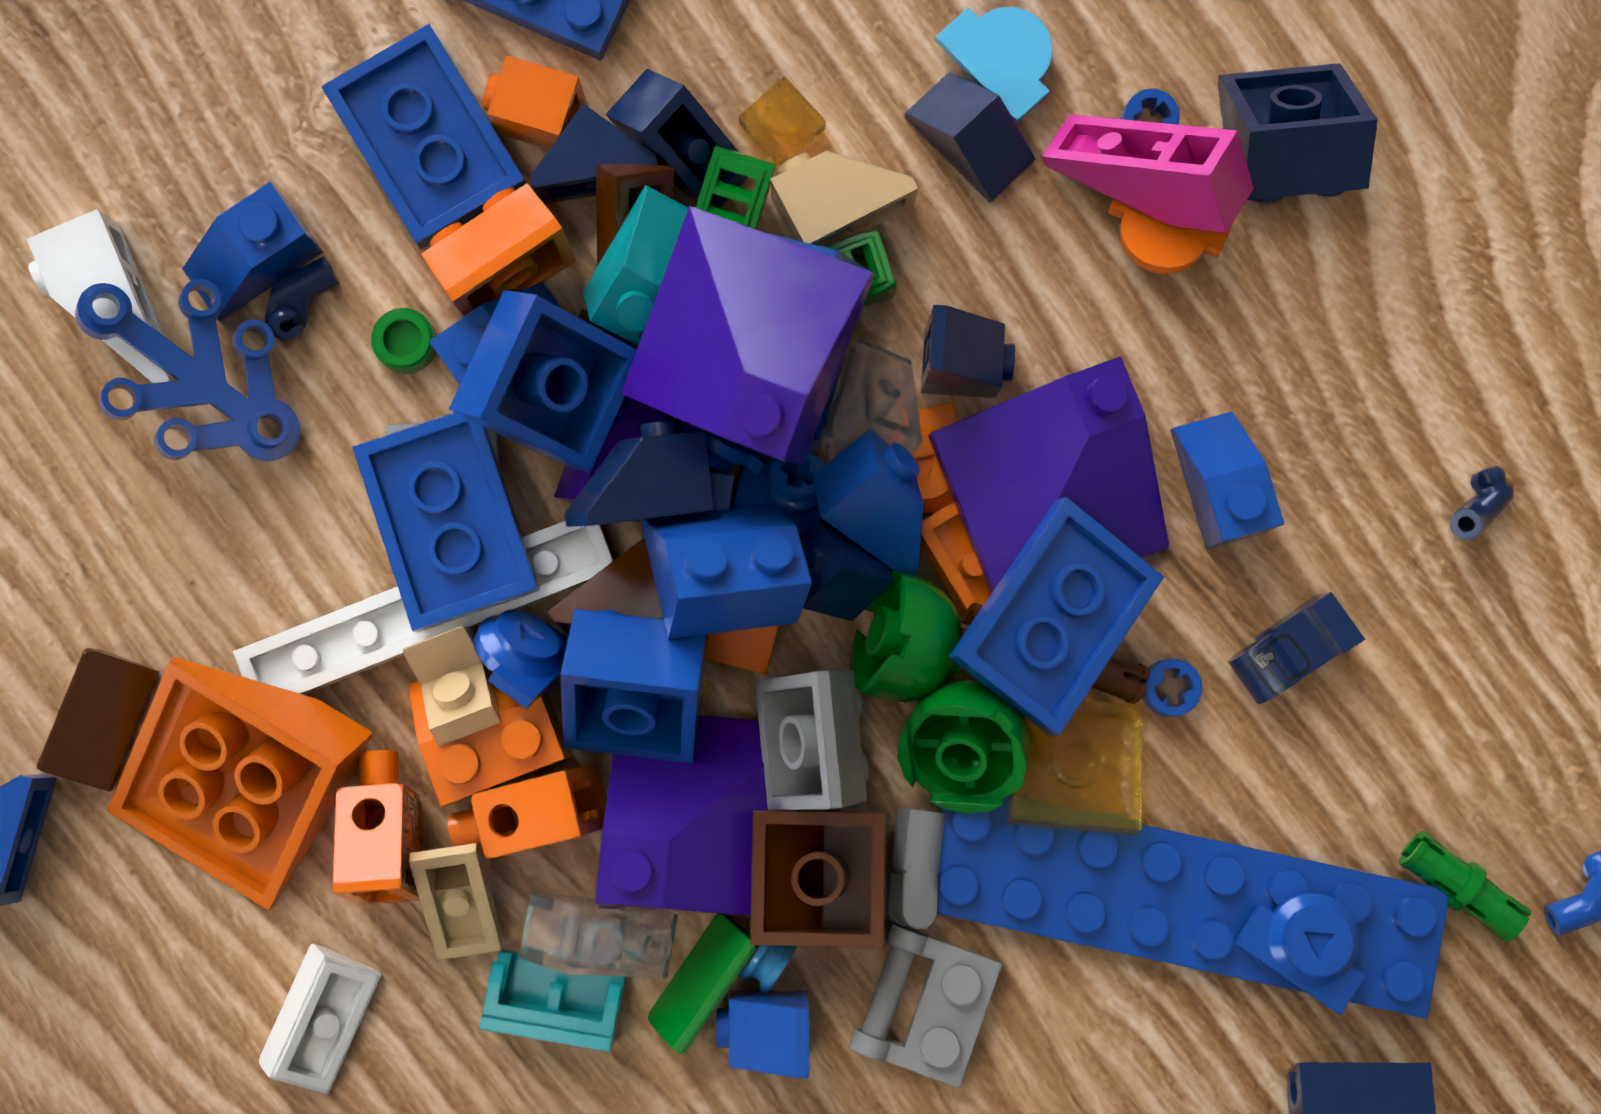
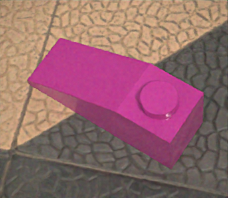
(1161, 169)

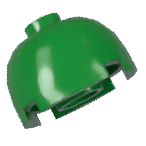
(907, 641)
(965, 747)

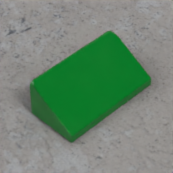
(701, 982)

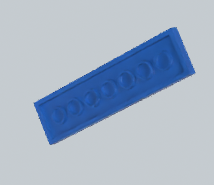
(1181, 900)

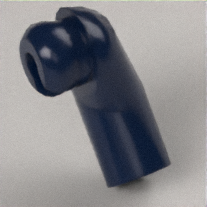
(1480, 511)

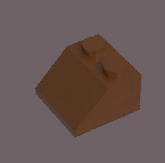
(820, 879)

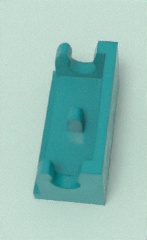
(551, 1005)

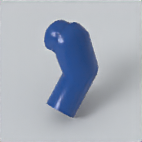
(1579, 909)

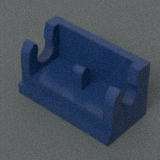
(1361, 1088)

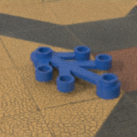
(198, 379)

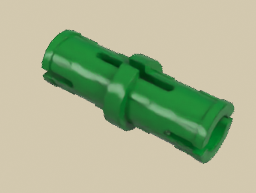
(1465, 886)

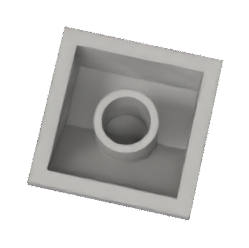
(811, 740)

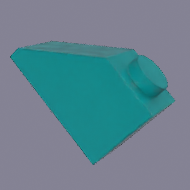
(634, 266)

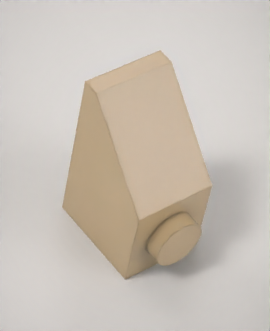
(837, 196)

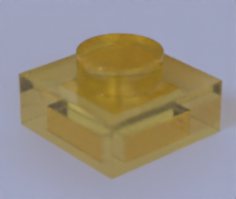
(782, 121)

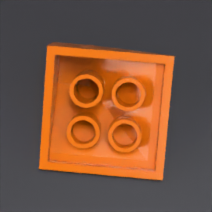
(236, 775)

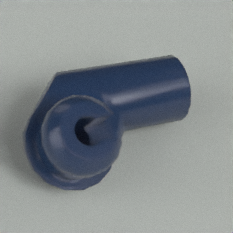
(292, 298)

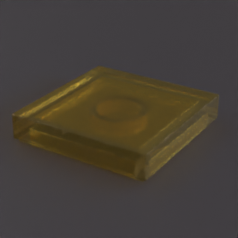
(1086, 774)

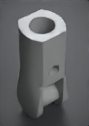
(915, 868)

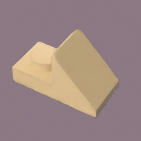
(453, 684)
(457, 900)

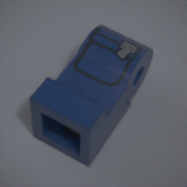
(1295, 647)

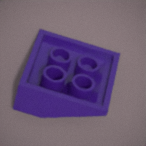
(747, 335)
(1062, 440)
(685, 829)

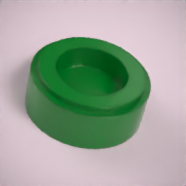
(403, 339)

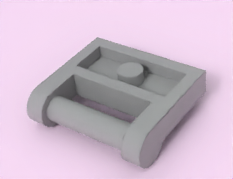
(945, 1013)

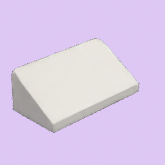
(318, 1020)

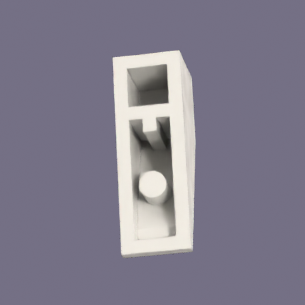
(90, 253)

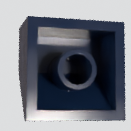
(1300, 130)

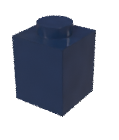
(841, 573)

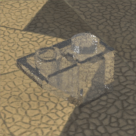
(597, 938)

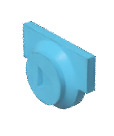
(1002, 52)

